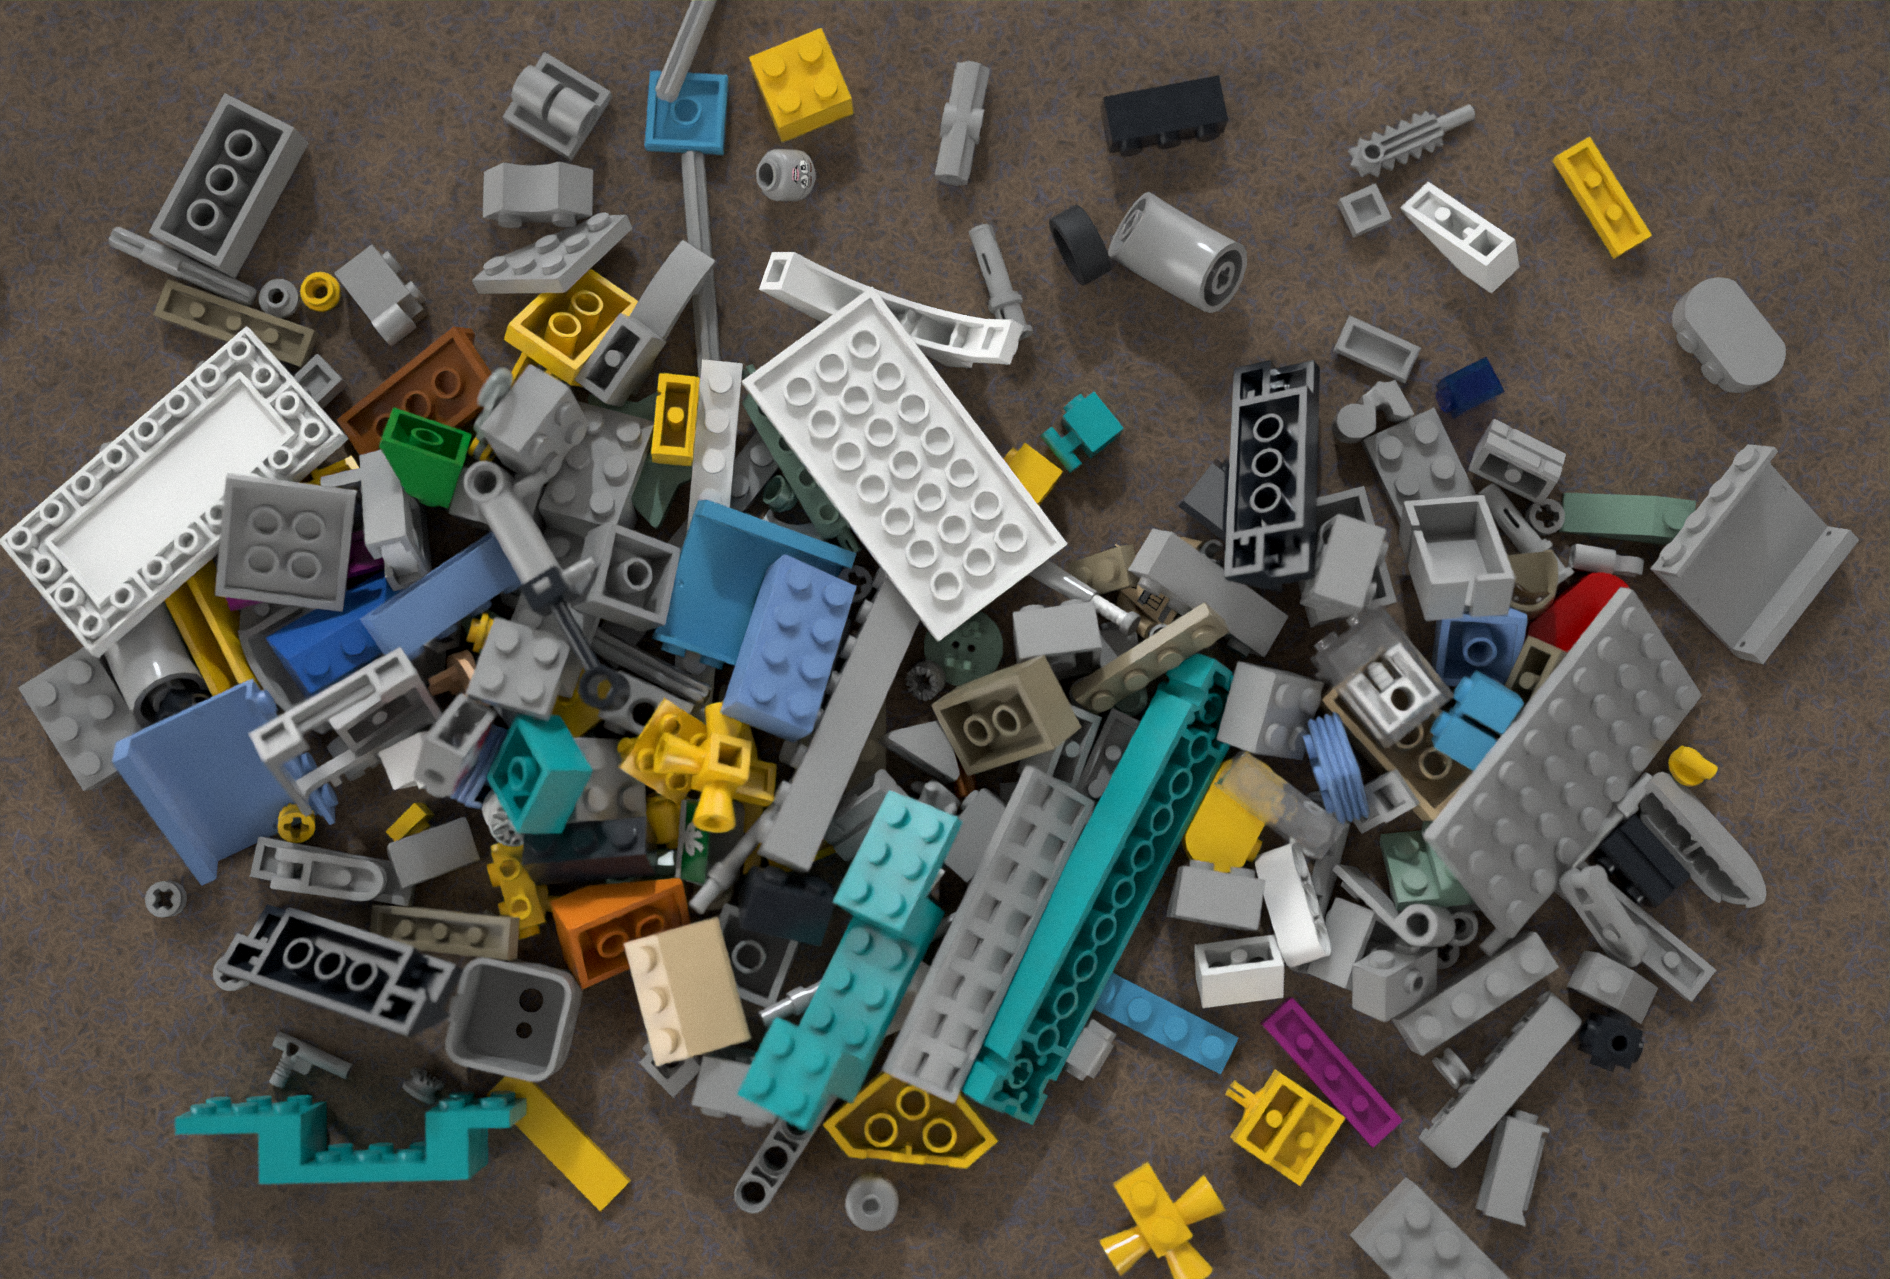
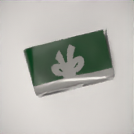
(702, 849)

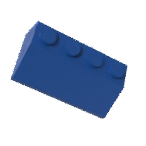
(329, 643)

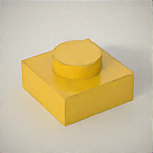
(411, 822)

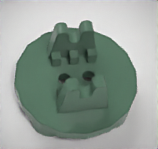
(961, 664)

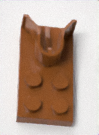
(435, 384)

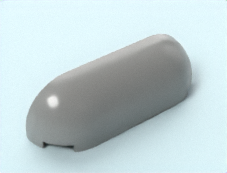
(1700, 843)

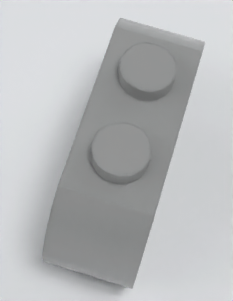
(1728, 336)

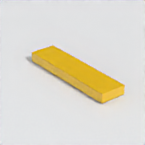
(566, 1144)

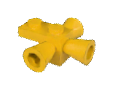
(718, 769)
(1161, 1224)

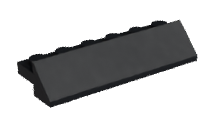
(1273, 475)
(343, 970)

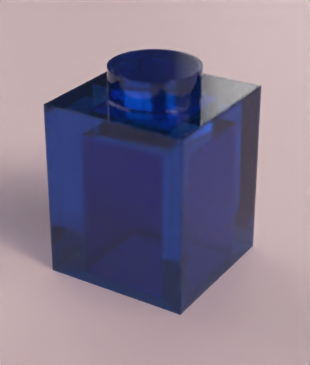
(1468, 388)

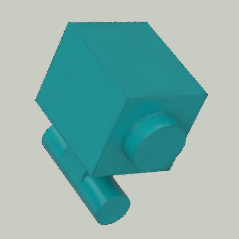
(1089, 427)

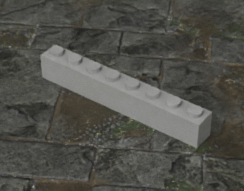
(839, 728)

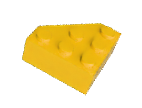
(909, 1125)

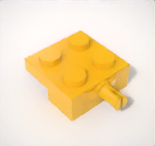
(1284, 1125)

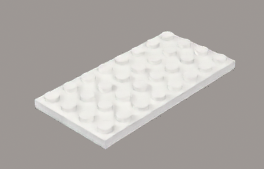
(904, 463)

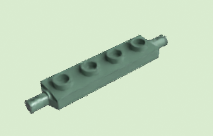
(816, 504)

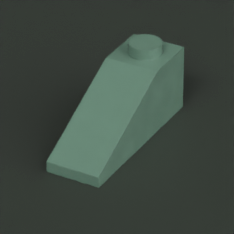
(1625, 516)

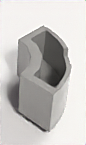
(537, 193)

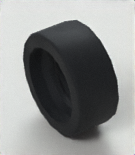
(1080, 244)

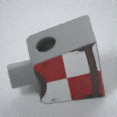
(442, 763)

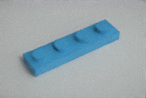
(1166, 1023)

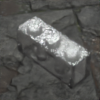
(1279, 805)

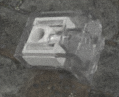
(1373, 635)

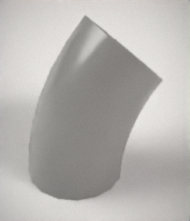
(1179, 254)
(152, 662)

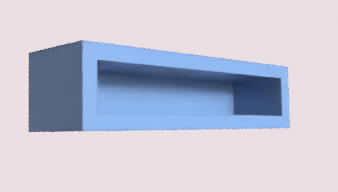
(442, 598)

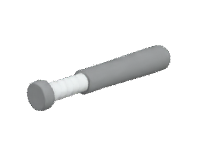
(1071, 587)

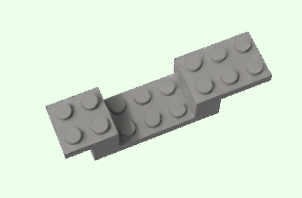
(529, 657)

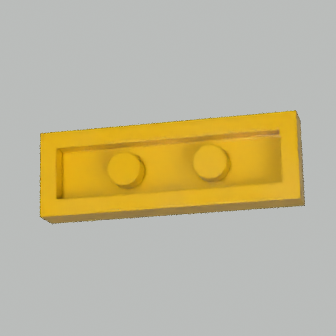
(1601, 197)

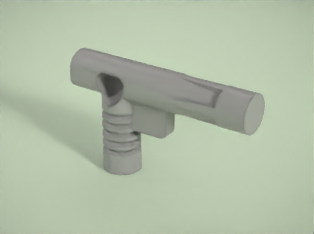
(304, 1060)

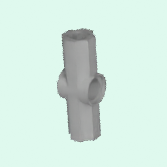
(962, 123)

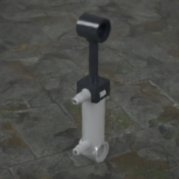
(543, 581)

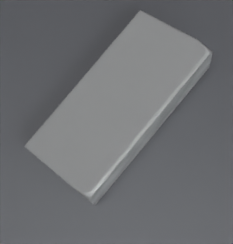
(433, 852)

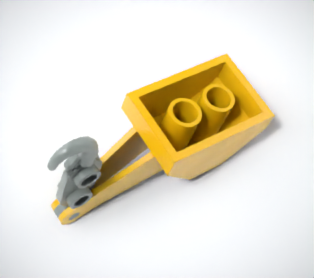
(559, 335)

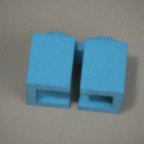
(1485, 702)

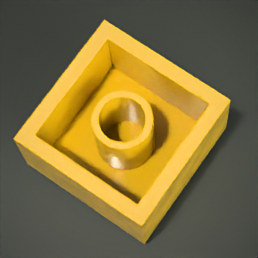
(801, 85)

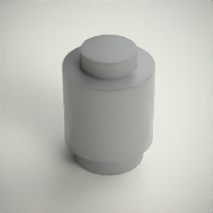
(1090, 1050)

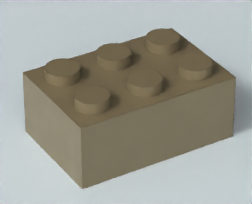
(1006, 716)

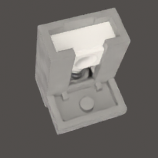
(390, 518)

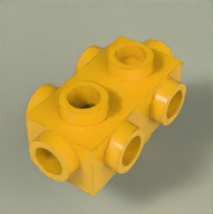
(520, 893)

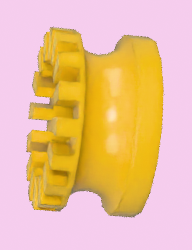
(285, 828)

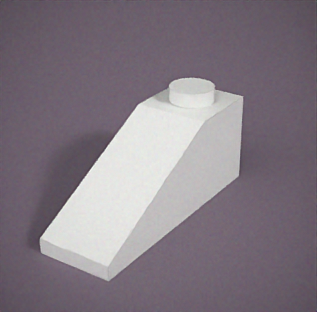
(1463, 237)

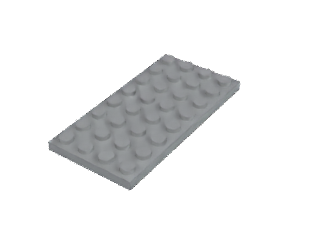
(1564, 763)

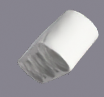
(1293, 905)

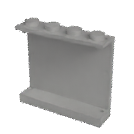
(1752, 556)

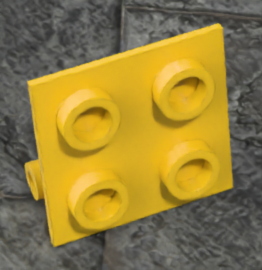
(640, 752)

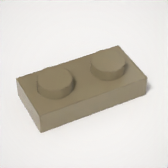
(1106, 570)

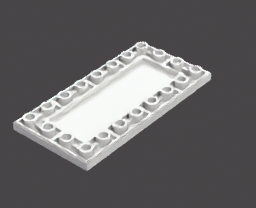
(155, 496)

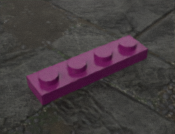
(1331, 1071)

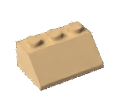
(687, 991)

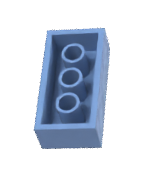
(788, 649)

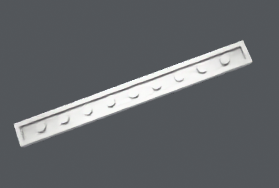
(713, 470)

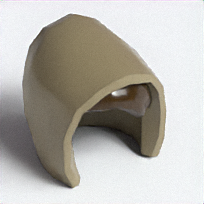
(1534, 582)

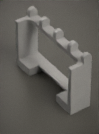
(283, 739)

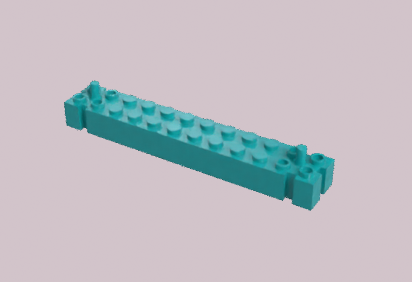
(1104, 889)

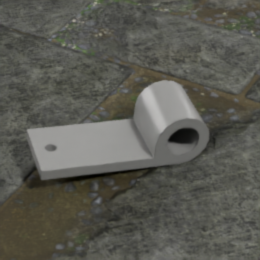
(1415, 924)

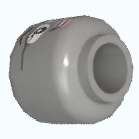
(786, 175)
(872, 1201)

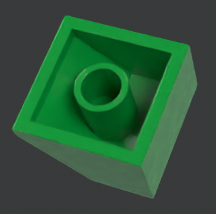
(424, 456)

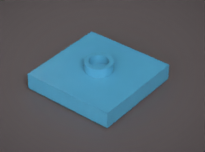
(693, 120)

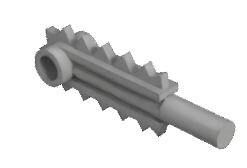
(1423, 132)

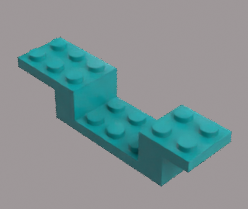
(869, 970)
(296, 1138)

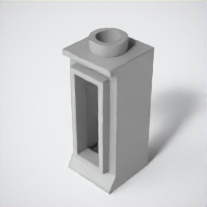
(1512, 1167)

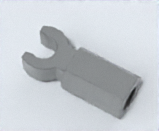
(1595, 559)

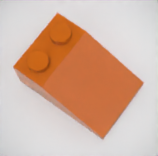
(603, 917)

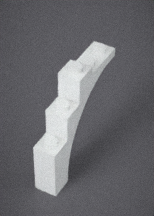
(939, 334)

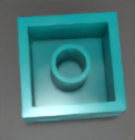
(539, 774)

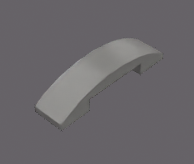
(670, 292)

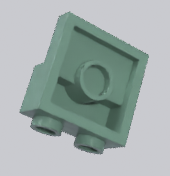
(1418, 872)

